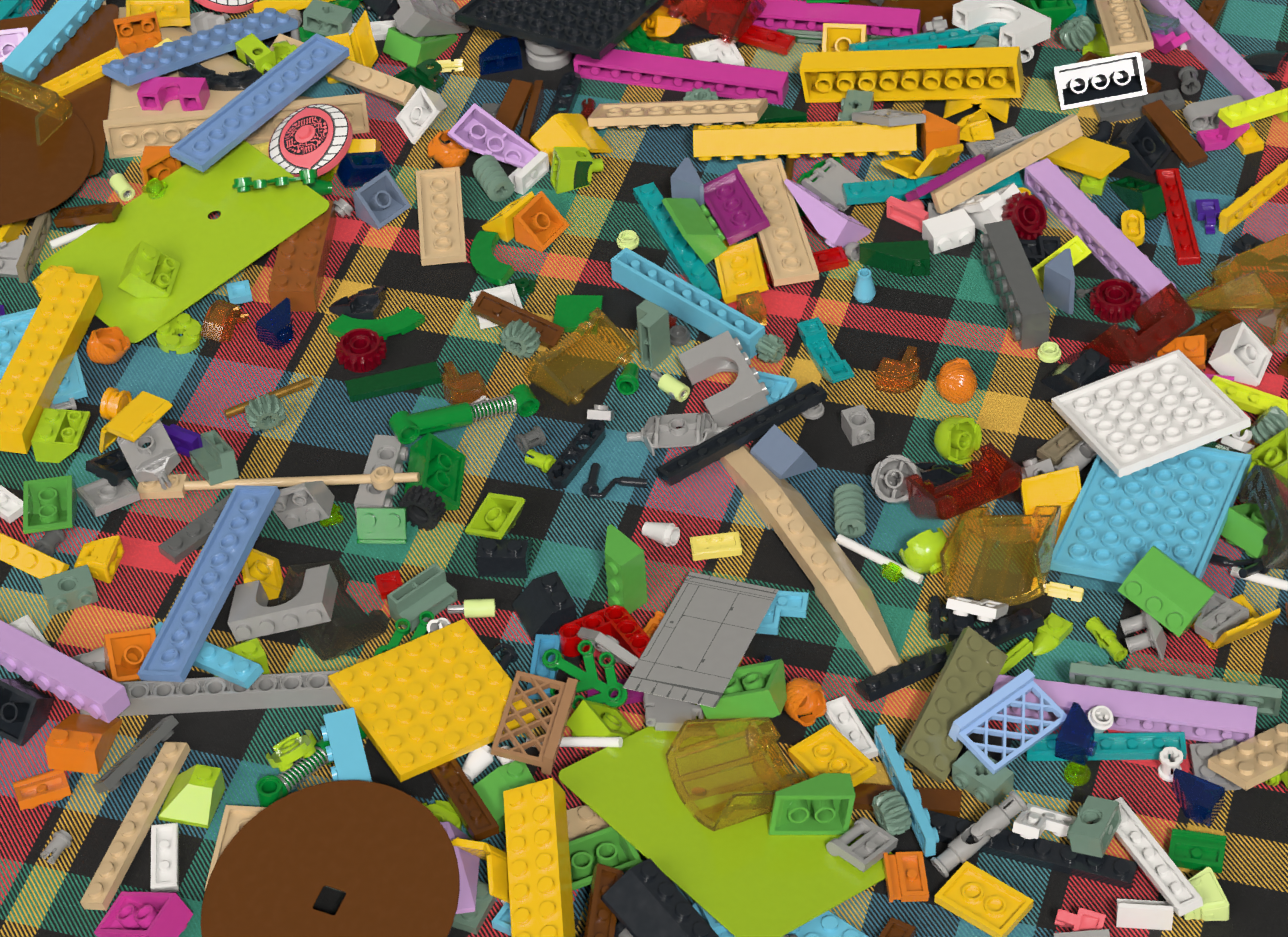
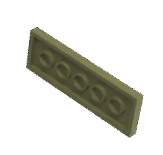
(960, 687)

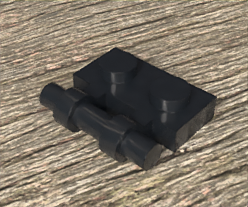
(955, 622)

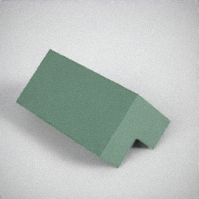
(653, 333)
(215, 459)
(422, 593)

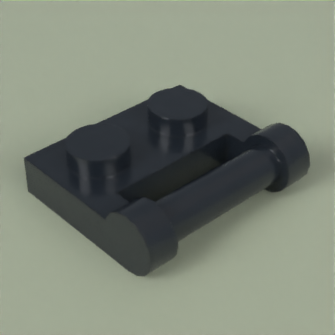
(110, 466)

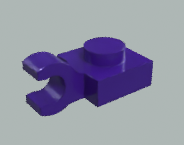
(1208, 211)

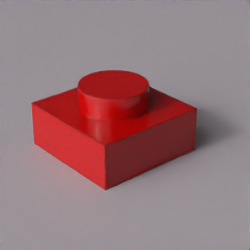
(388, 583)

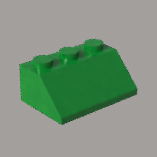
(1055, 9)
(439, 469)

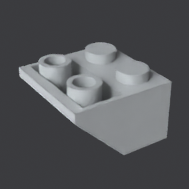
(304, 504)

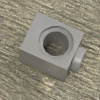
(857, 425)

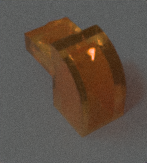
(221, 320)
(899, 376)
(461, 388)

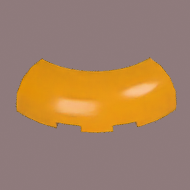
(660, 24)

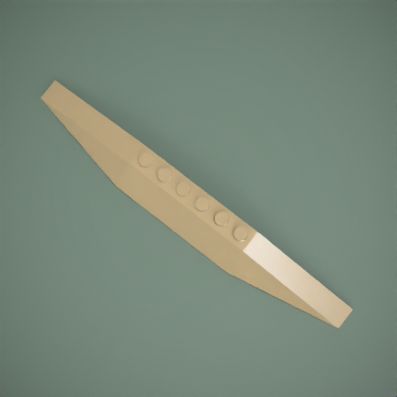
(819, 556)

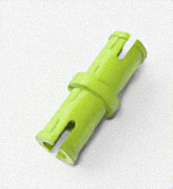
(1106, 639)

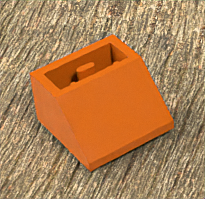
(137, 32)

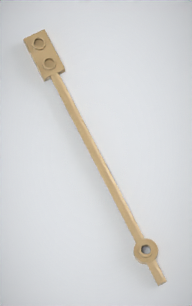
(381, 479)

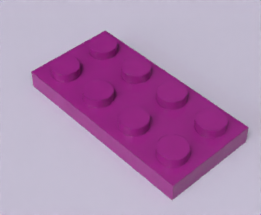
(734, 207)

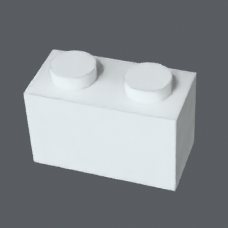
(948, 231)

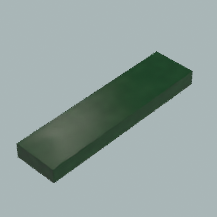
(393, 381)

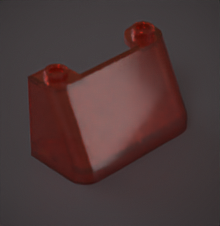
(722, 17)
(1160, 321)
(990, 479)

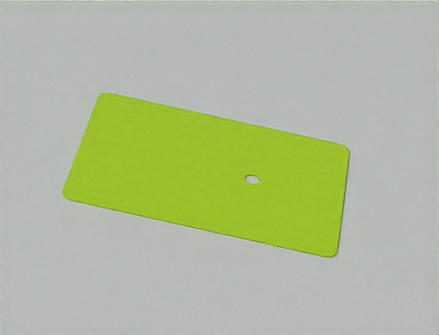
(180, 228)
(736, 874)

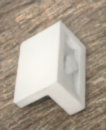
(531, 173)
(1144, 914)

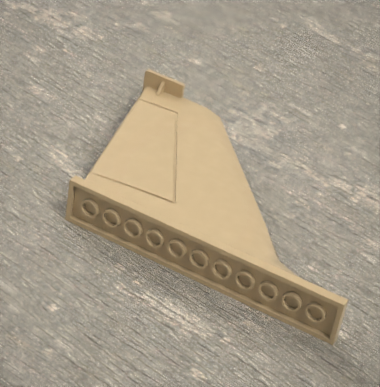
(132, 128)

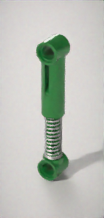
(410, 426)
(273, 788)

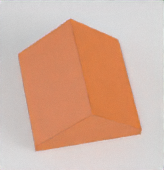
(938, 134)
(157, 163)
(538, 223)
(126, 653)

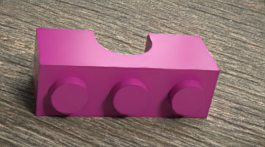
(158, 91)

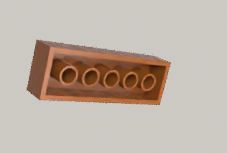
(303, 264)

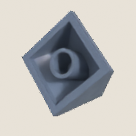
(687, 183)
(379, 201)
(1060, 282)
(782, 454)

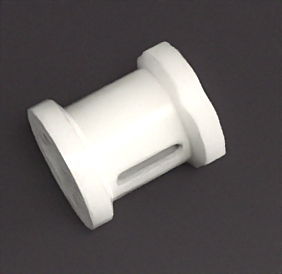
(1176, 759)

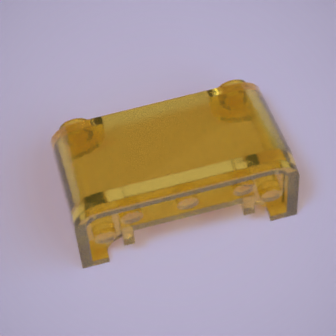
(581, 359)

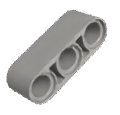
(1204, 114)

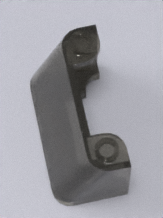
(1270, 492)
(348, 624)

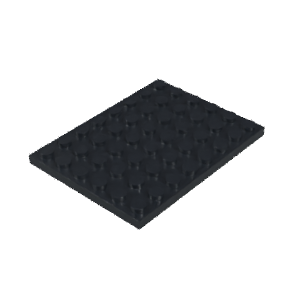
(569, 25)

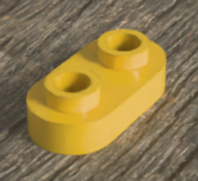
(1133, 226)

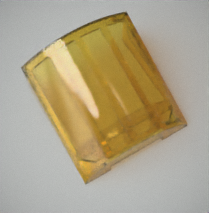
(1247, 281)
(1000, 555)
(729, 769)

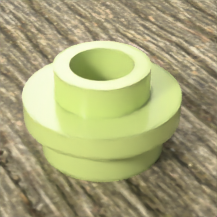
(627, 239)
(1049, 352)

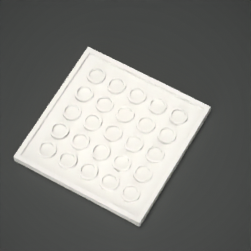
(1150, 413)

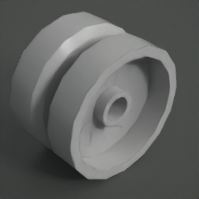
(546, 57)

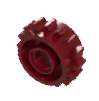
(1026, 215)
(1114, 300)
(361, 350)

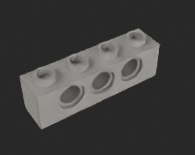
(384, 452)

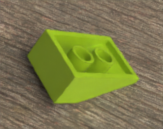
(1272, 454)

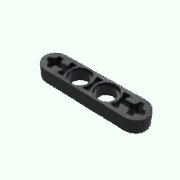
(563, 89)
(580, 455)

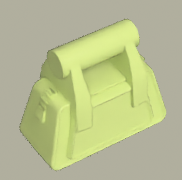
(1215, 903)

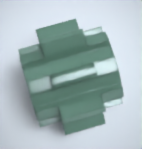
(770, 348)

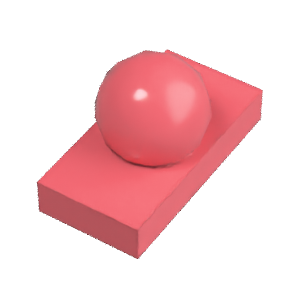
(907, 213)

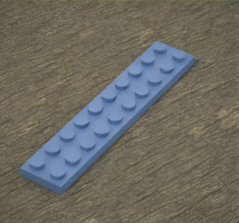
(197, 47)
(259, 102)
(208, 584)

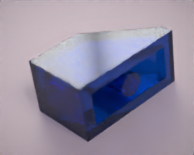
(501, 56)
(361, 167)
(276, 326)
(1076, 737)
(1197, 797)

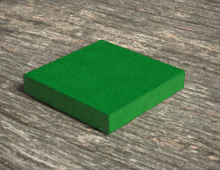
(575, 309)

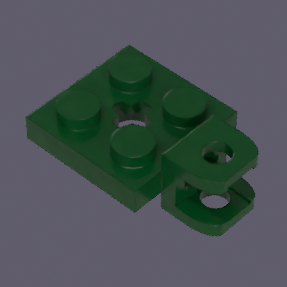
(421, 76)

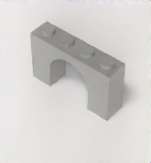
(724, 355)
(311, 606)

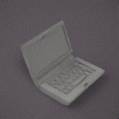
(1003, 141)

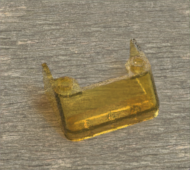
(52, 106)

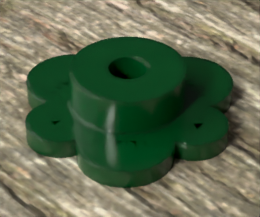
(524, 286)

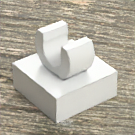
(1238, 442)

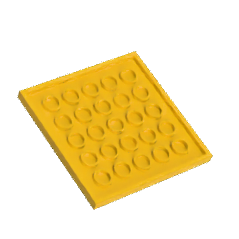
(429, 699)

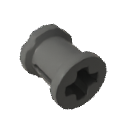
(1190, 80)
(530, 439)
(50, 541)

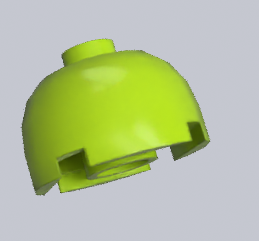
(957, 438)
(924, 552)

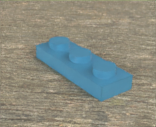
(541, 645)

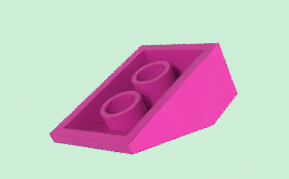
(145, 916)

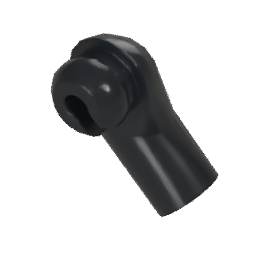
(1104, 132)

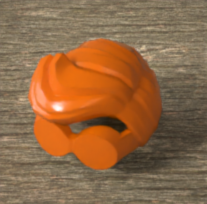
(448, 154)
(107, 345)
(956, 381)
(804, 698)

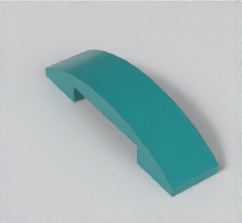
(822, 352)

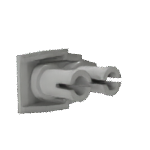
(205, 21)
(1152, 638)

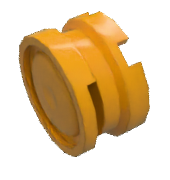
(113, 402)

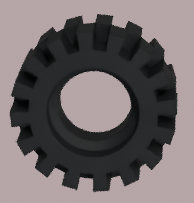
(423, 507)

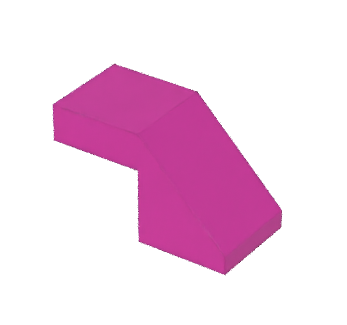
(1168, 42)
(1221, 137)

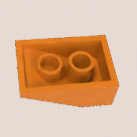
(80, 743)

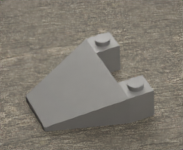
(428, 18)

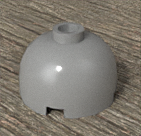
(890, 478)

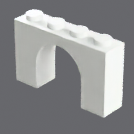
(1023, 24)

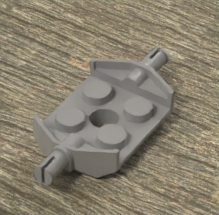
(662, 433)
(154, 461)

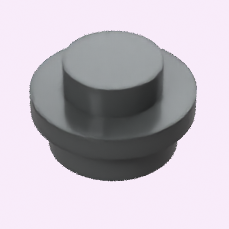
(679, 335)

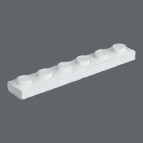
(1156, 862)

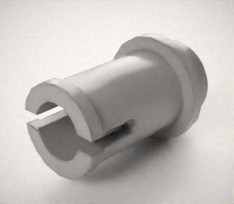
(57, 845)

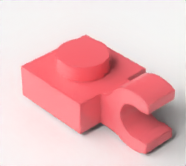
(1083, 921)

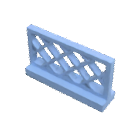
(991, 708)

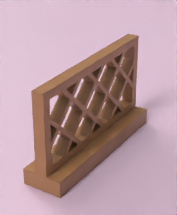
(555, 729)

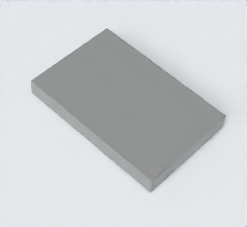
(888, 117)

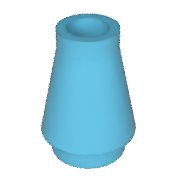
(864, 287)

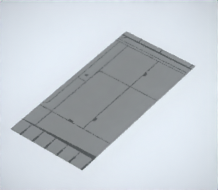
(701, 639)

